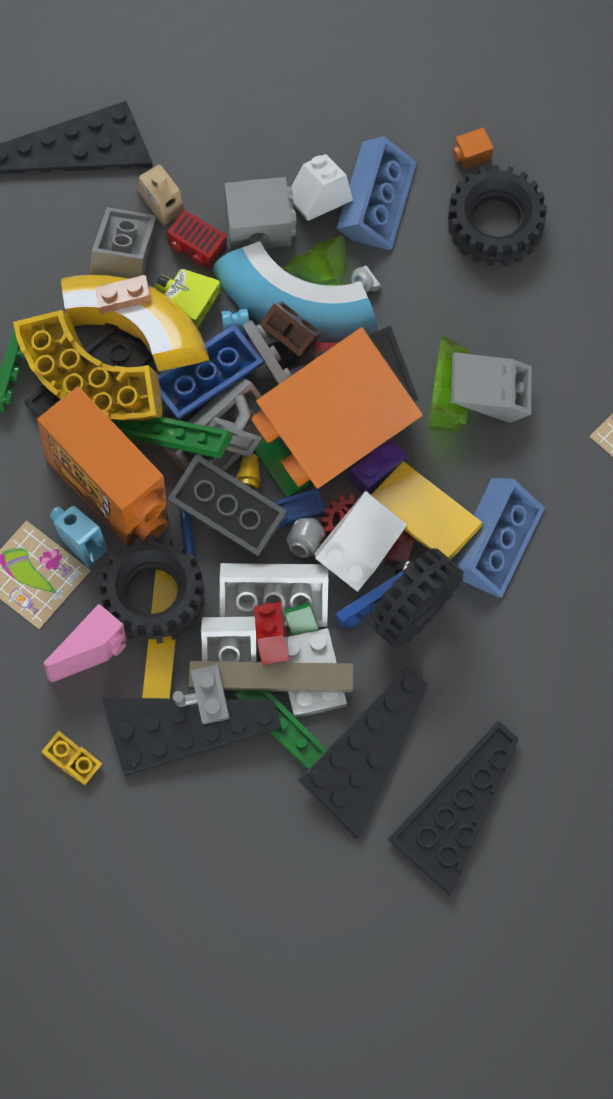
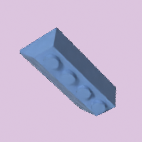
(378, 194)
(508, 523)

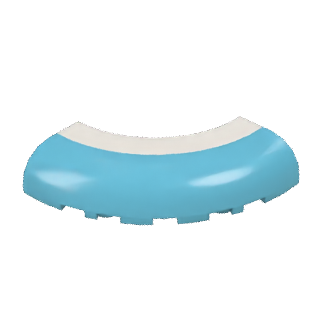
(258, 283)

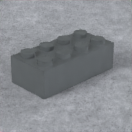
(227, 506)

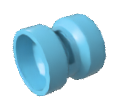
(239, 319)

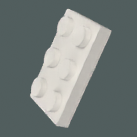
(313, 648)

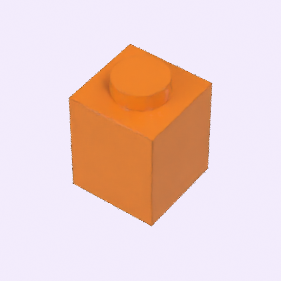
(473, 148)

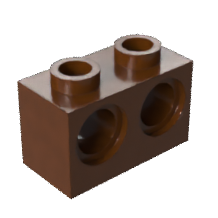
(290, 328)

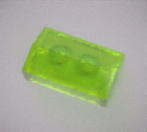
(444, 414)

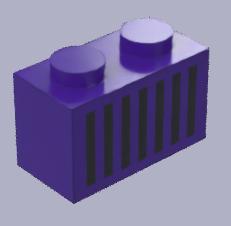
(377, 466)

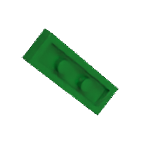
(9, 371)

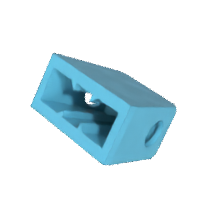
(79, 534)

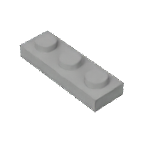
(269, 355)

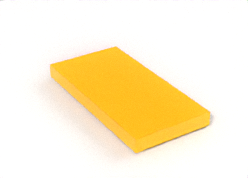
(427, 511)

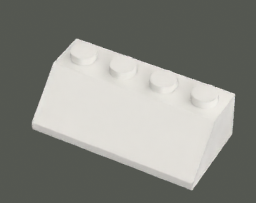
(256, 584)

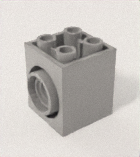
(260, 212)

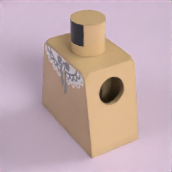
(157, 190)

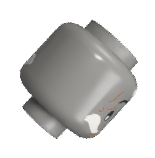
(305, 537)

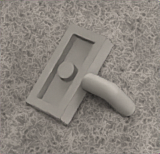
(244, 438)
(208, 695)

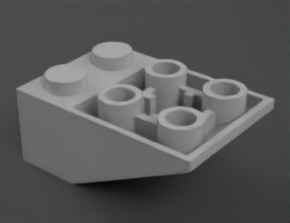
(492, 386)

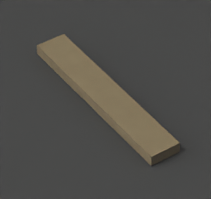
(281, 676)

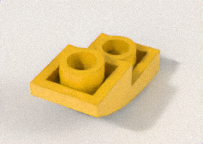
(71, 758)

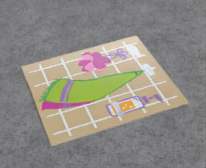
(37, 574)

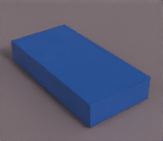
(302, 505)

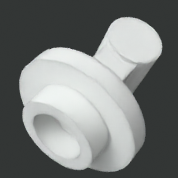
(367, 279)

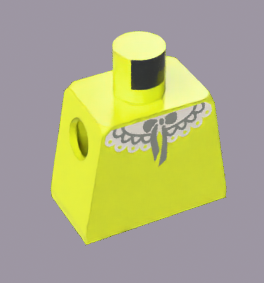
(191, 292)

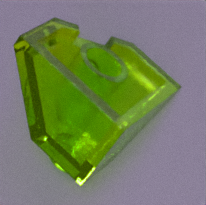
(322, 264)

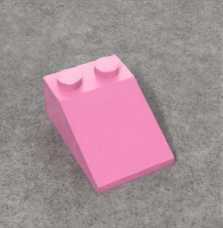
(88, 645)

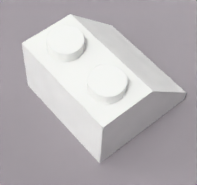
(320, 187)
(229, 639)

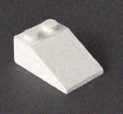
(360, 541)

